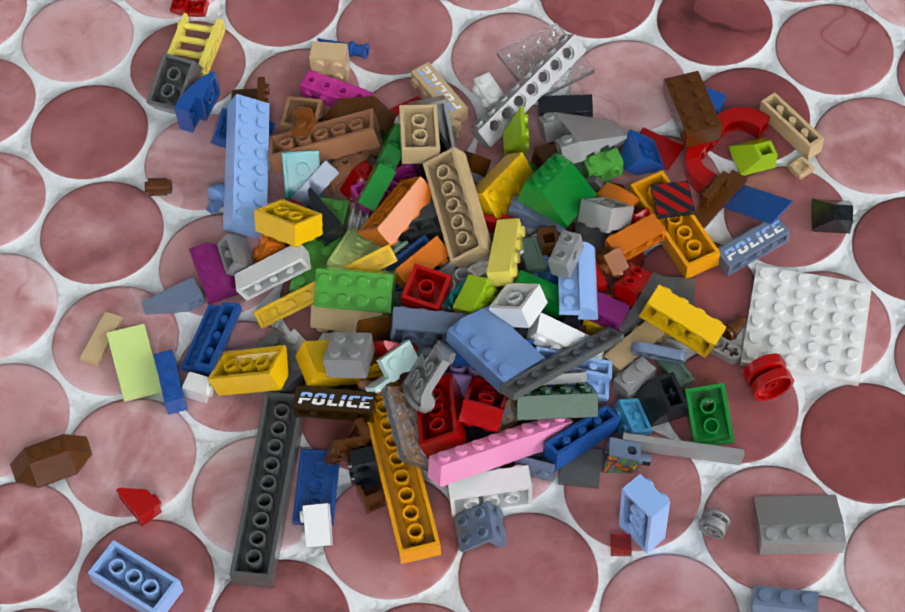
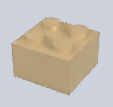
(330, 60)

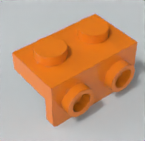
(266, 247)

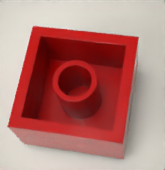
(426, 289)

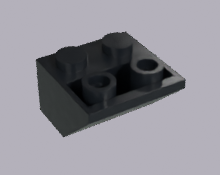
(663, 400)

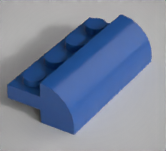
(211, 338)

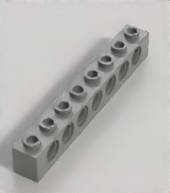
(572, 52)

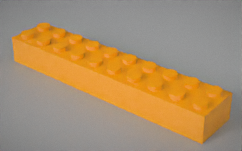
(403, 491)

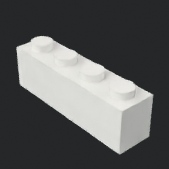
(272, 271)
(554, 334)

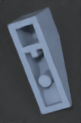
(530, 218)
(176, 299)

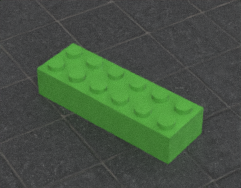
(317, 251)

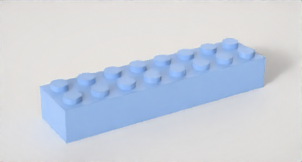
(245, 164)

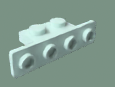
(395, 363)

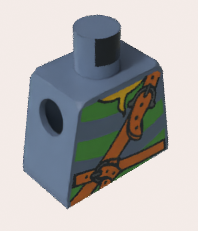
(623, 456)

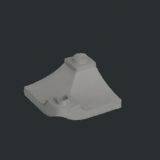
(425, 376)

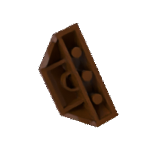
(348, 106)
(51, 460)

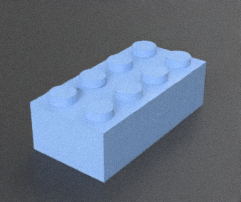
(644, 512)
(135, 580)

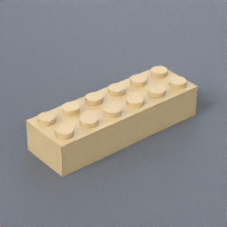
(458, 207)

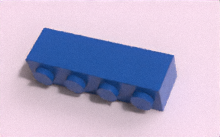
(581, 437)

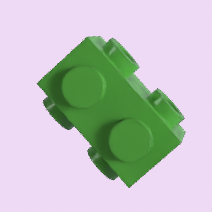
(603, 165)

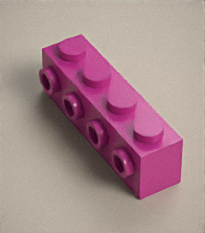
(329, 89)

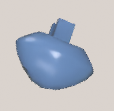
(216, 196)

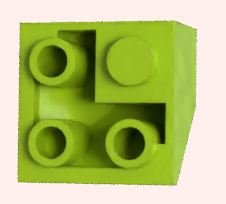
(517, 134)
(753, 156)

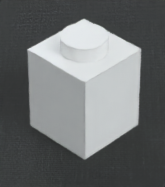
(197, 387)

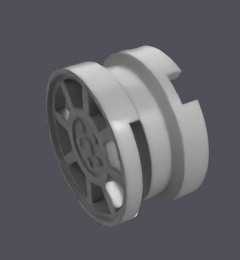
(713, 524)

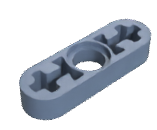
(659, 352)

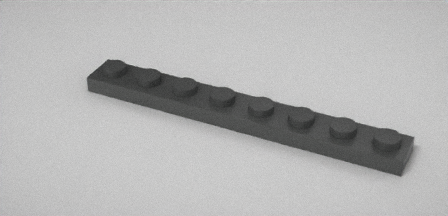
(560, 363)

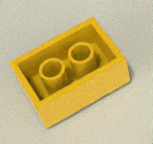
(288, 222)

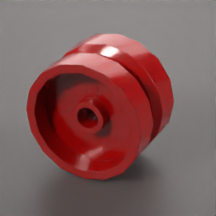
(768, 377)

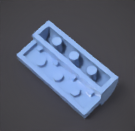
(579, 292)
(598, 372)

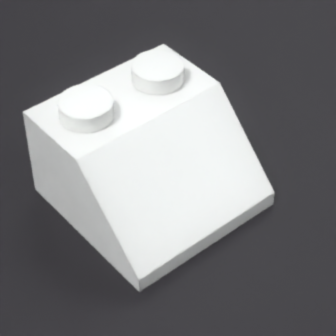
(519, 304)

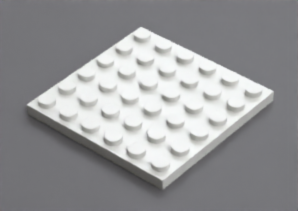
(810, 322)

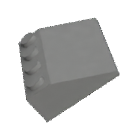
(799, 524)

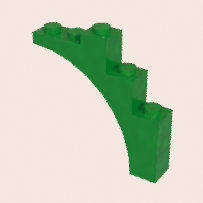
(383, 169)

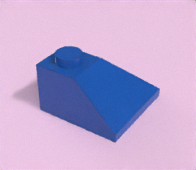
(640, 154)

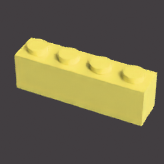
(505, 251)

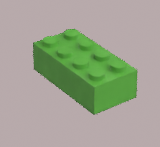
(355, 289)

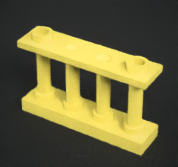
(211, 44)

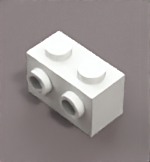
(487, 90)
(317, 525)

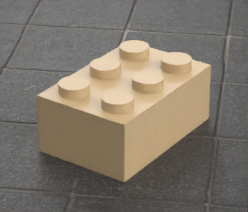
(418, 133)

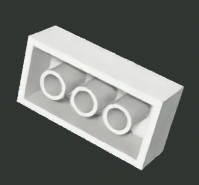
(500, 486)

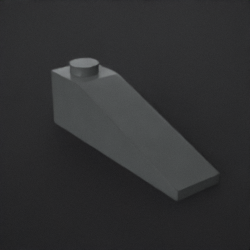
(633, 317)

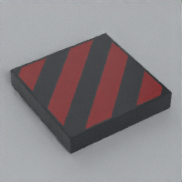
(672, 199)

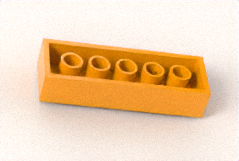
(684, 237)

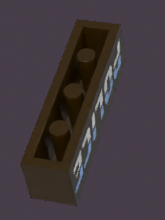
(334, 404)

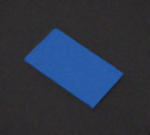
(758, 204)

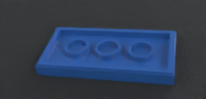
(315, 483)

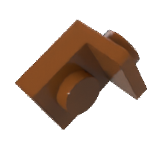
(304, 122)

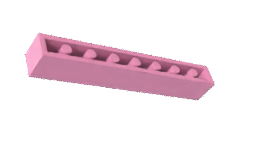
(493, 450)

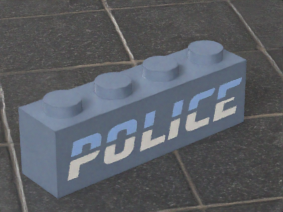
(752, 246)

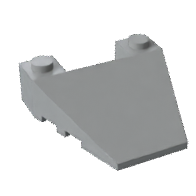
(579, 135)

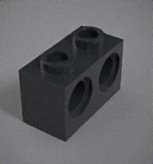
(364, 468)

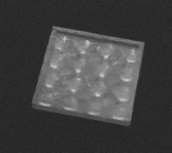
(524, 53)
(404, 428)

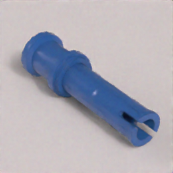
(353, 48)

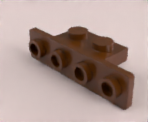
(718, 195)

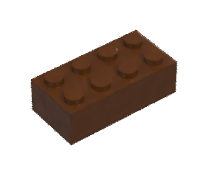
(692, 109)

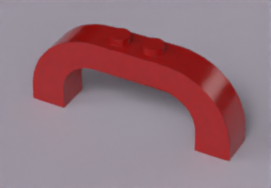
(732, 119)

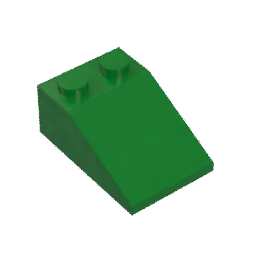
(709, 414)

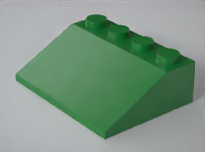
(556, 190)

